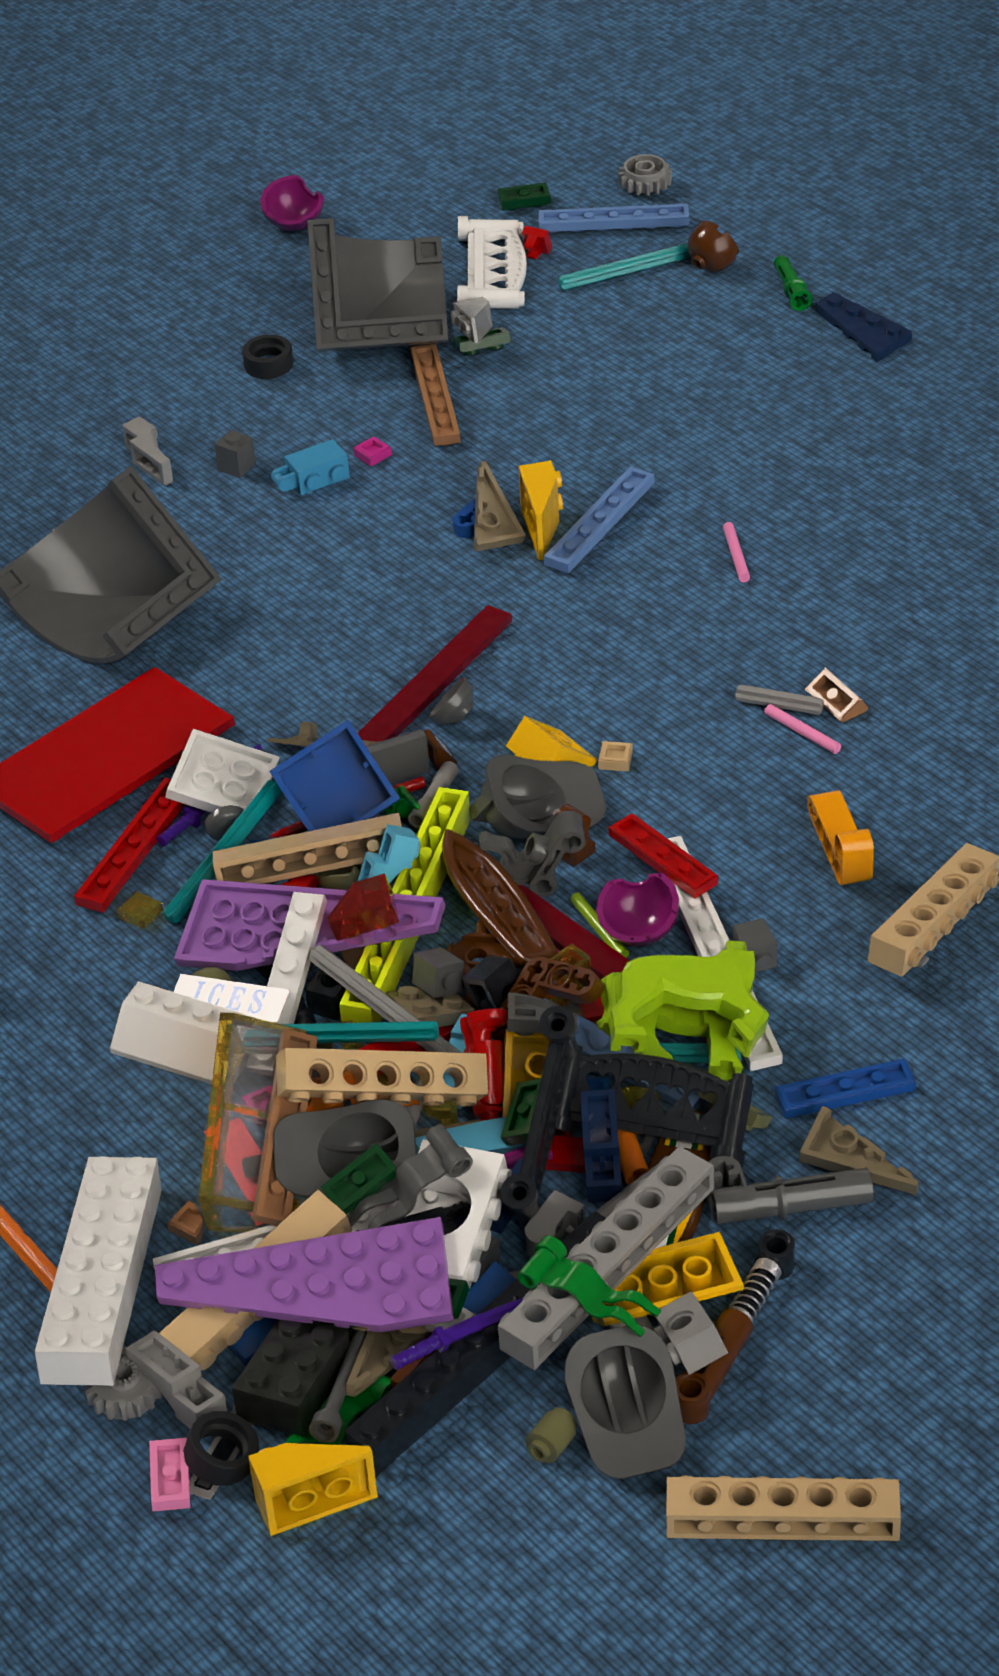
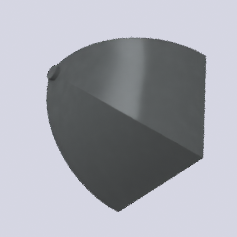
(375, 290)
(107, 574)

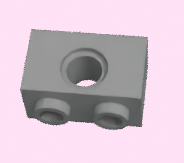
(689, 1333)

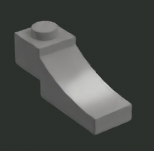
(141, 440)
(176, 1378)

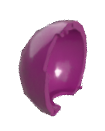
(290, 203)
(638, 911)

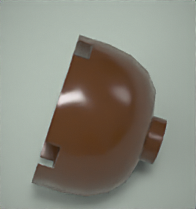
(710, 248)

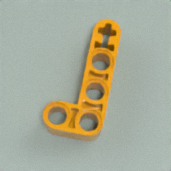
(846, 847)

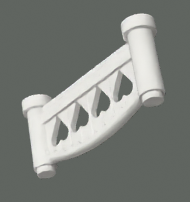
(479, 235)

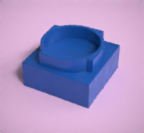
(335, 781)

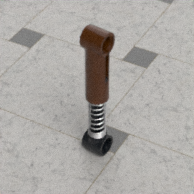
(735, 1324)

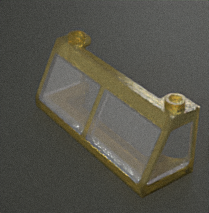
(238, 1120)

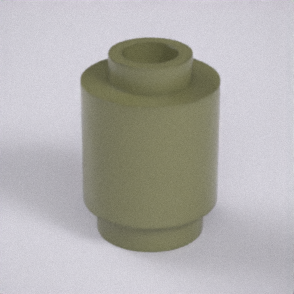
(551, 1435)

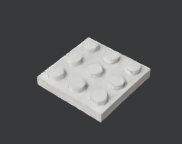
(219, 773)

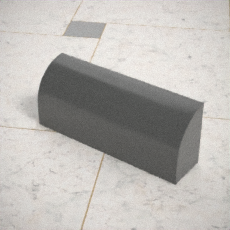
(402, 756)

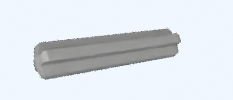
(779, 699)

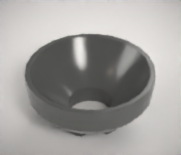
(454, 704)

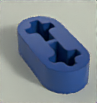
(465, 521)

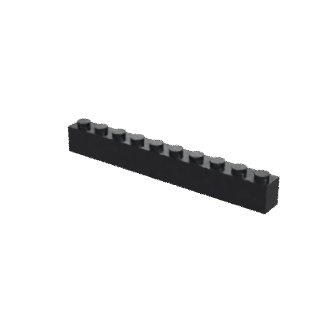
(440, 1381)

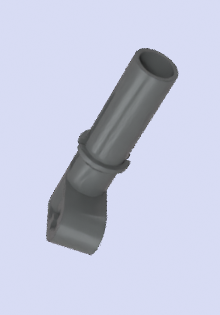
(783, 1196)

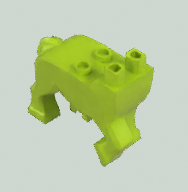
(688, 999)

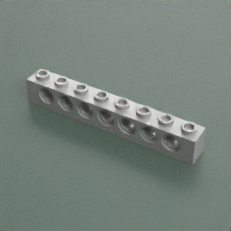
(611, 1249)

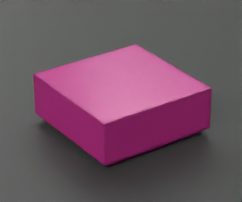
(372, 451)

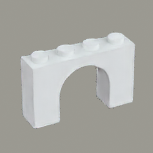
(482, 1190)

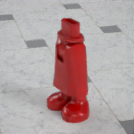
(477, 1037)

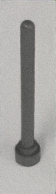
(327, 1422)

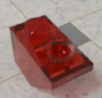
(364, 908)

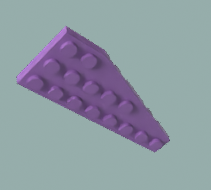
(242, 923)
(357, 1278)

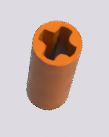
(631, 1157)

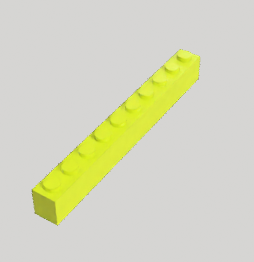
(386, 961)

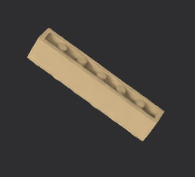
(302, 852)
(210, 1330)

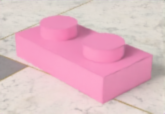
(169, 1475)

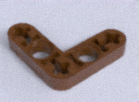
(543, 976)

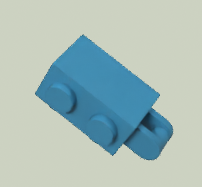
(312, 468)

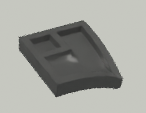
(525, 1013)

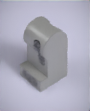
(553, 1219)

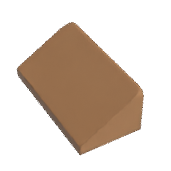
(837, 696)

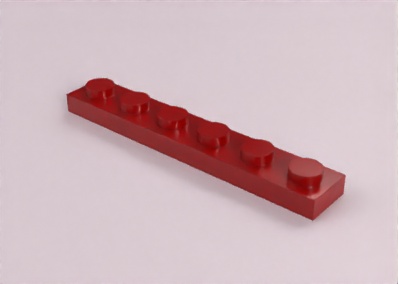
(128, 850)

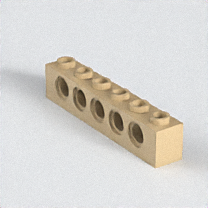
(934, 910)
(467, 1070)
(811, 1510)

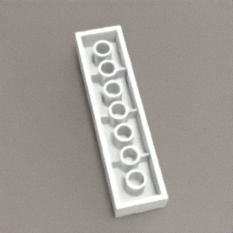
(99, 1272)

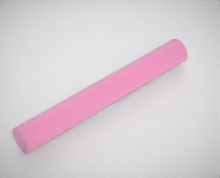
(736, 552)
(802, 729)

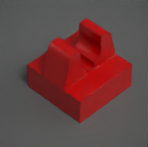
(536, 241)

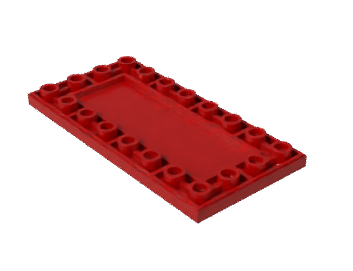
(104, 753)

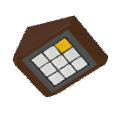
(437, 750)

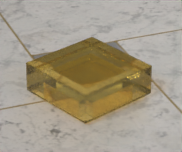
(140, 910)

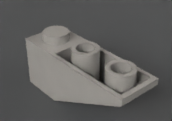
(472, 318)

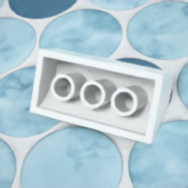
(168, 1031)

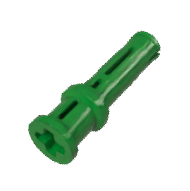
(795, 287)

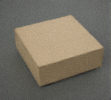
(615, 756)

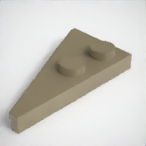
(494, 518)
(842, 1149)
(375, 1356)

